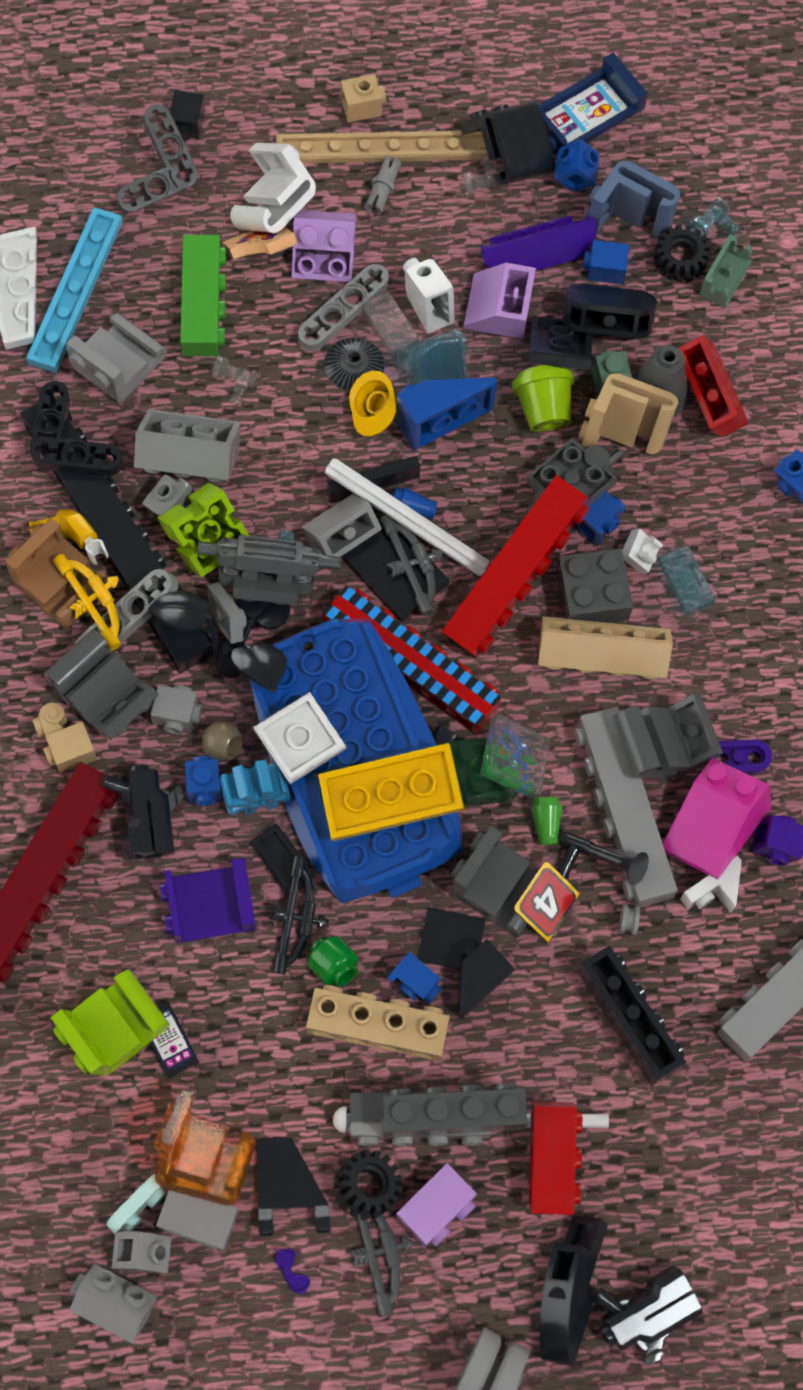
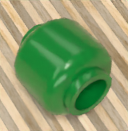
(333, 961)

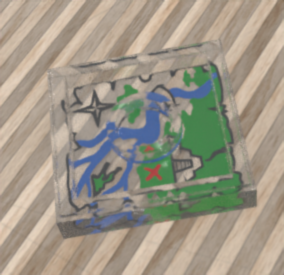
(515, 756)

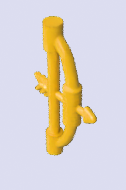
(100, 591)

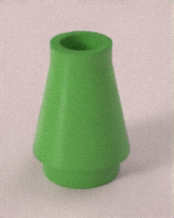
(546, 817)

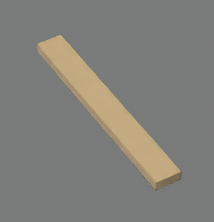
(377, 145)

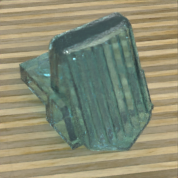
(435, 358)

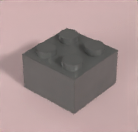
(594, 586)

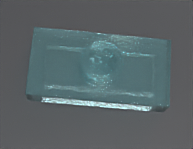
(686, 580)

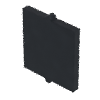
(448, 936)

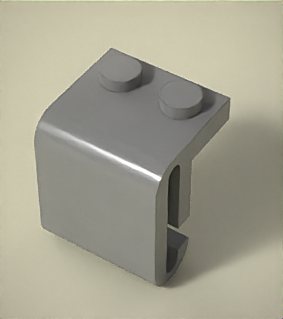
(116, 358)

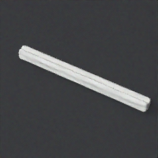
(407, 517)

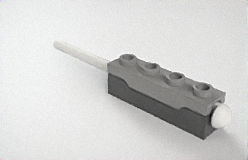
(367, 1126)

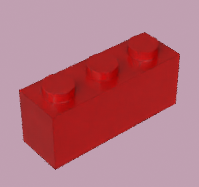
(713, 386)
(554, 1158)

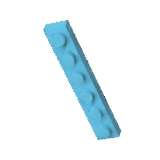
(74, 290)

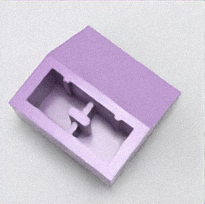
(323, 245)
(500, 300)

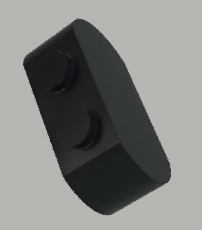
(609, 310)

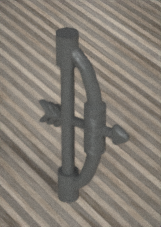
(422, 558)
(390, 1249)

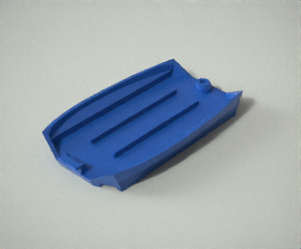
(376, 719)

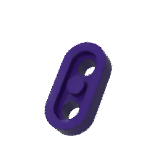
(737, 754)

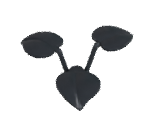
(259, 663)

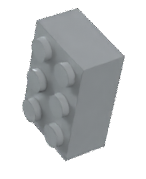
(187, 445)

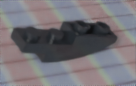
(565, 1294)

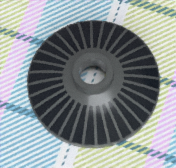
(344, 372)

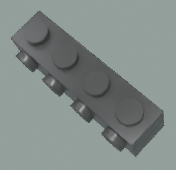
(454, 1111)

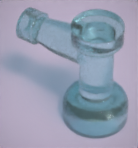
(715, 213)

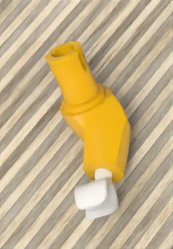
(79, 530)

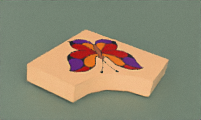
(259, 242)

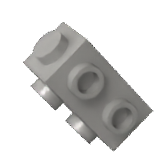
(112, 1302)

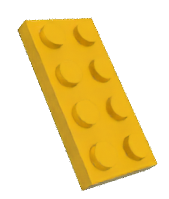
(391, 792)

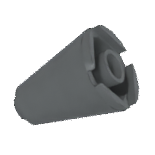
(668, 372)

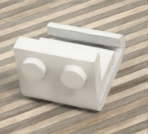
(279, 192)

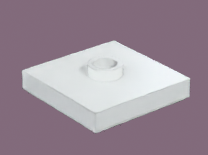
(299, 738)

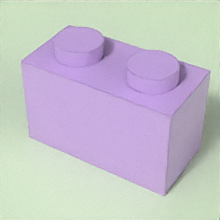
(436, 1206)

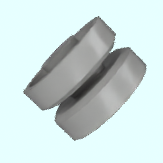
(487, 1372)

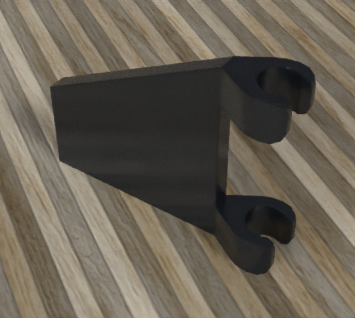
(286, 1184)

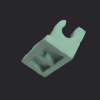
(726, 272)

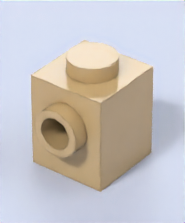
(362, 98)

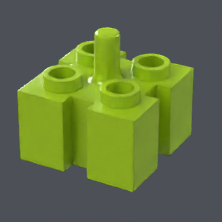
(204, 521)

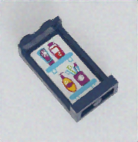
(593, 104)

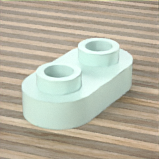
(127, 1217)

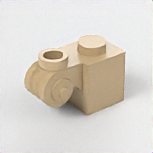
(66, 745)

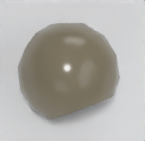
(222, 741)

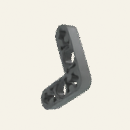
(166, 174)

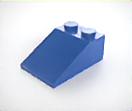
(442, 406)

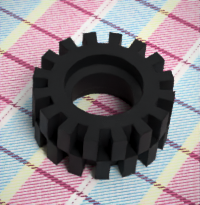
(687, 239)
(351, 1194)

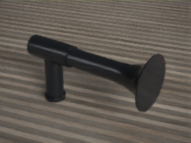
(633, 866)

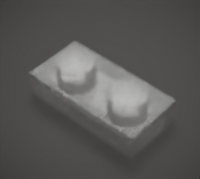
(389, 323)

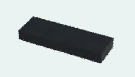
(382, 476)

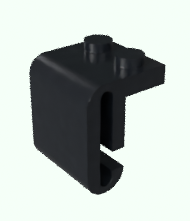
(516, 137)

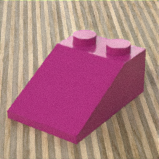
(717, 818)

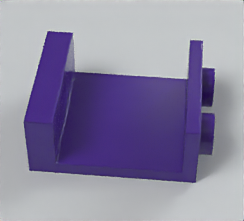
(208, 903)

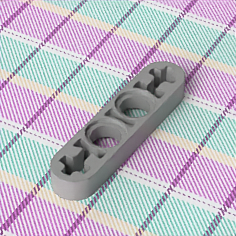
(340, 305)
(130, 621)

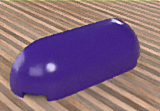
(542, 243)

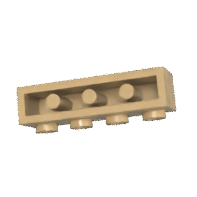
(604, 647)
(377, 1023)

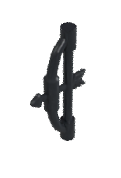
(287, 915)

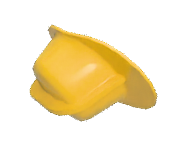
(372, 403)

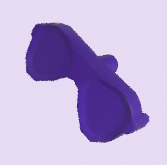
(297, 1282)

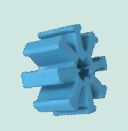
(254, 788)

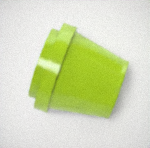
(545, 396)

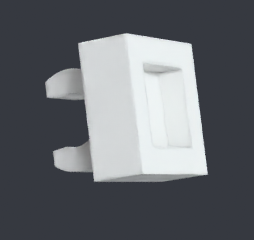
(641, 550)

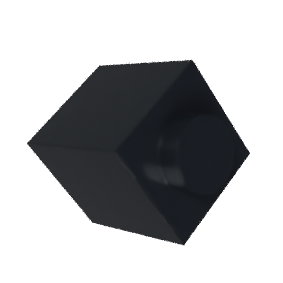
(188, 113)

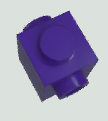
(778, 840)

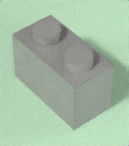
(342, 526)
(197, 1220)

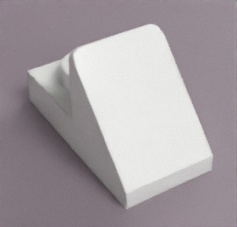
(725, 888)

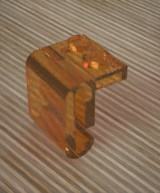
(197, 1158)

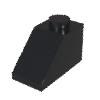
(480, 974)

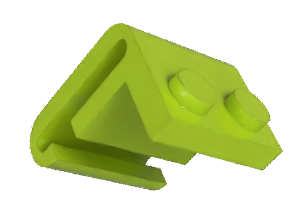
(110, 1025)

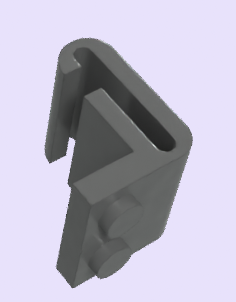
(100, 686)
(667, 740)
(493, 881)

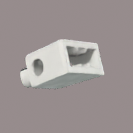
(428, 282)

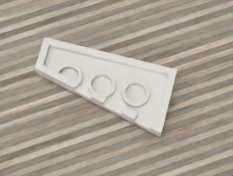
(18, 287)

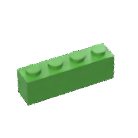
(201, 295)

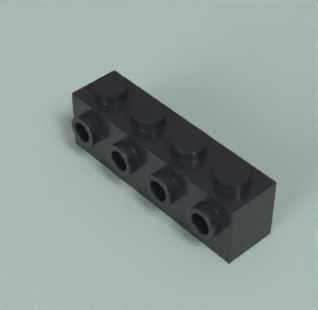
(631, 1015)

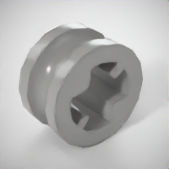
(629, 919)

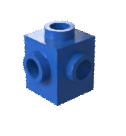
(577, 165)
(790, 475)

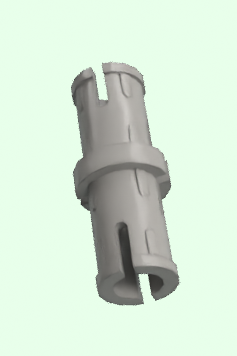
(382, 185)

